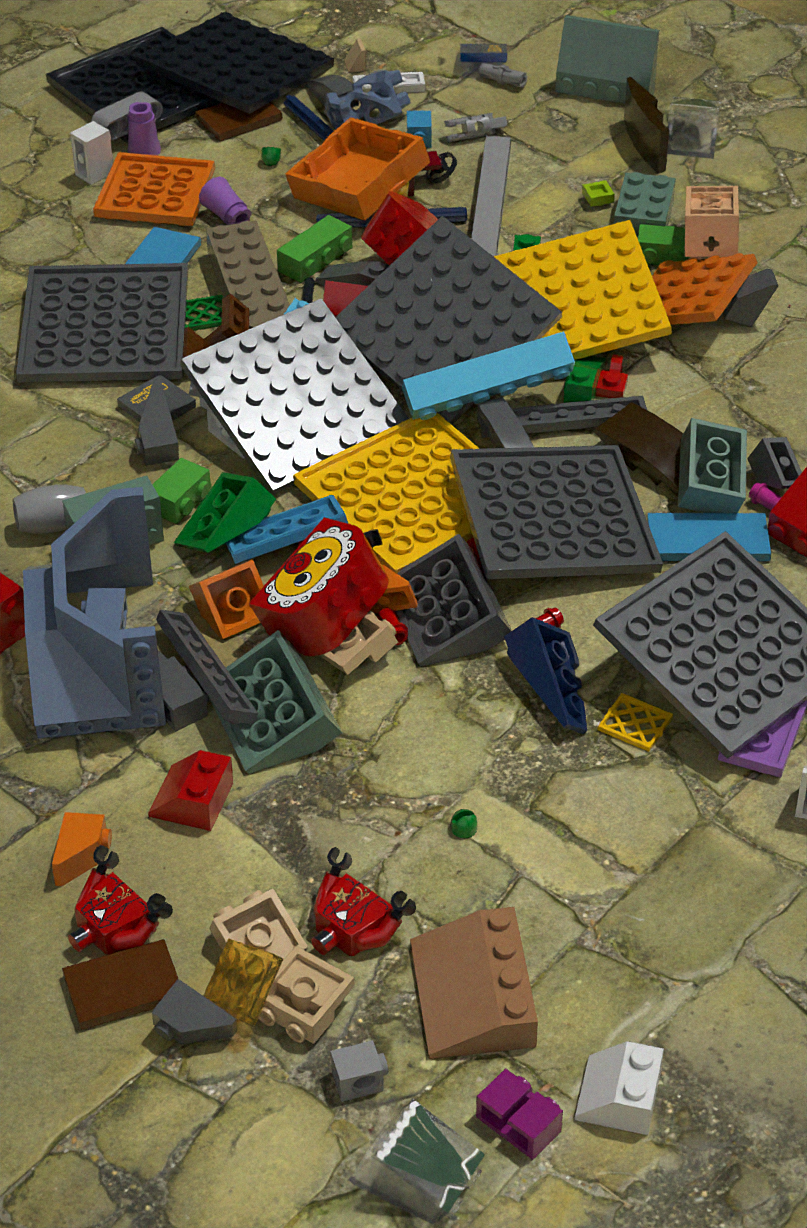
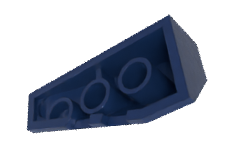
(549, 663)

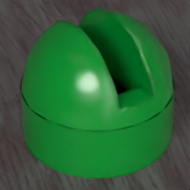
(270, 155)
(464, 824)

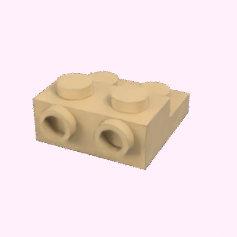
(368, 639)
(258, 923)
(305, 995)

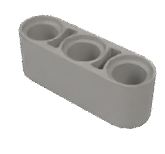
(115, 115)

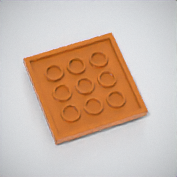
(153, 189)
(701, 288)

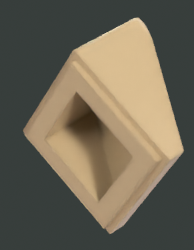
(356, 57)

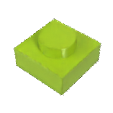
(598, 193)

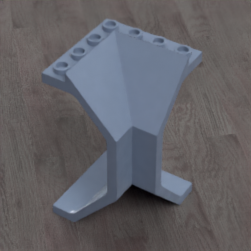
(79, 669)

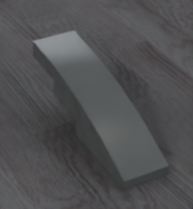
(503, 424)

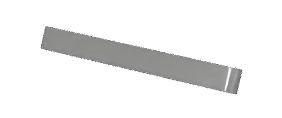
(491, 193)

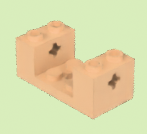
(711, 213)

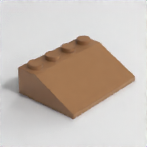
(474, 986)

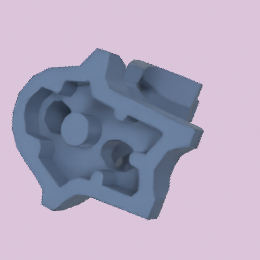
(381, 97)

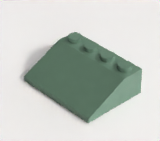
(602, 55)
(289, 705)

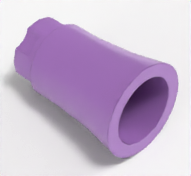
(142, 130)
(223, 201)

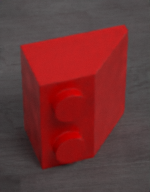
(194, 790)

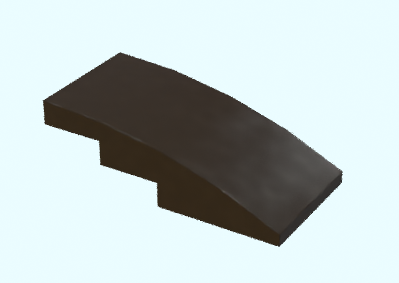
(646, 125)
(645, 443)

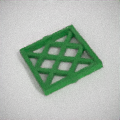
(204, 302)

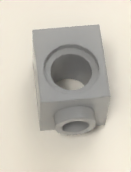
(358, 1070)

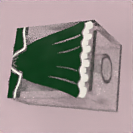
(693, 127)
(419, 1164)

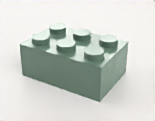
(645, 200)
(712, 467)
(77, 506)

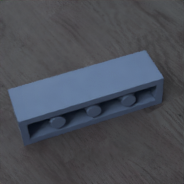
(107, 607)

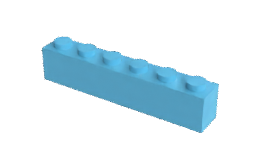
(488, 375)

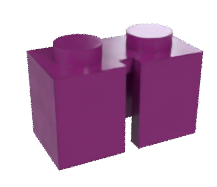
(518, 1114)

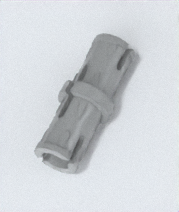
(503, 74)

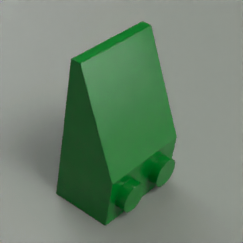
(226, 511)

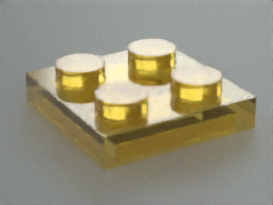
(243, 980)

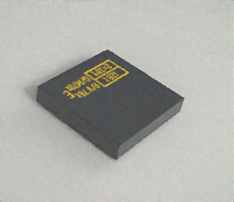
(135, 400)

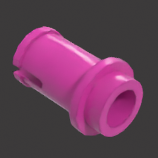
(761, 494)

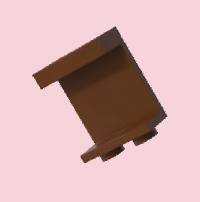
(234, 321)

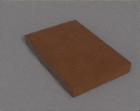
(227, 122)
(120, 983)

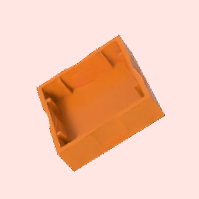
(357, 168)

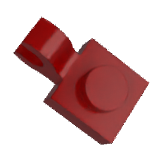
(612, 382)

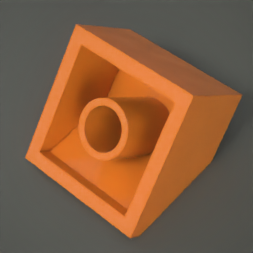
(226, 598)

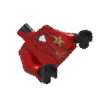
(112, 912)
(352, 914)

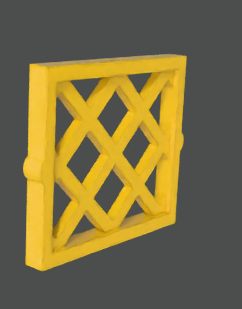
(628, 737)

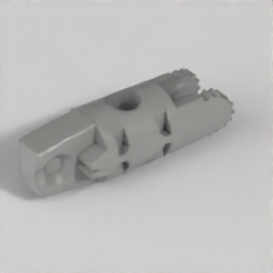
(485, 123)

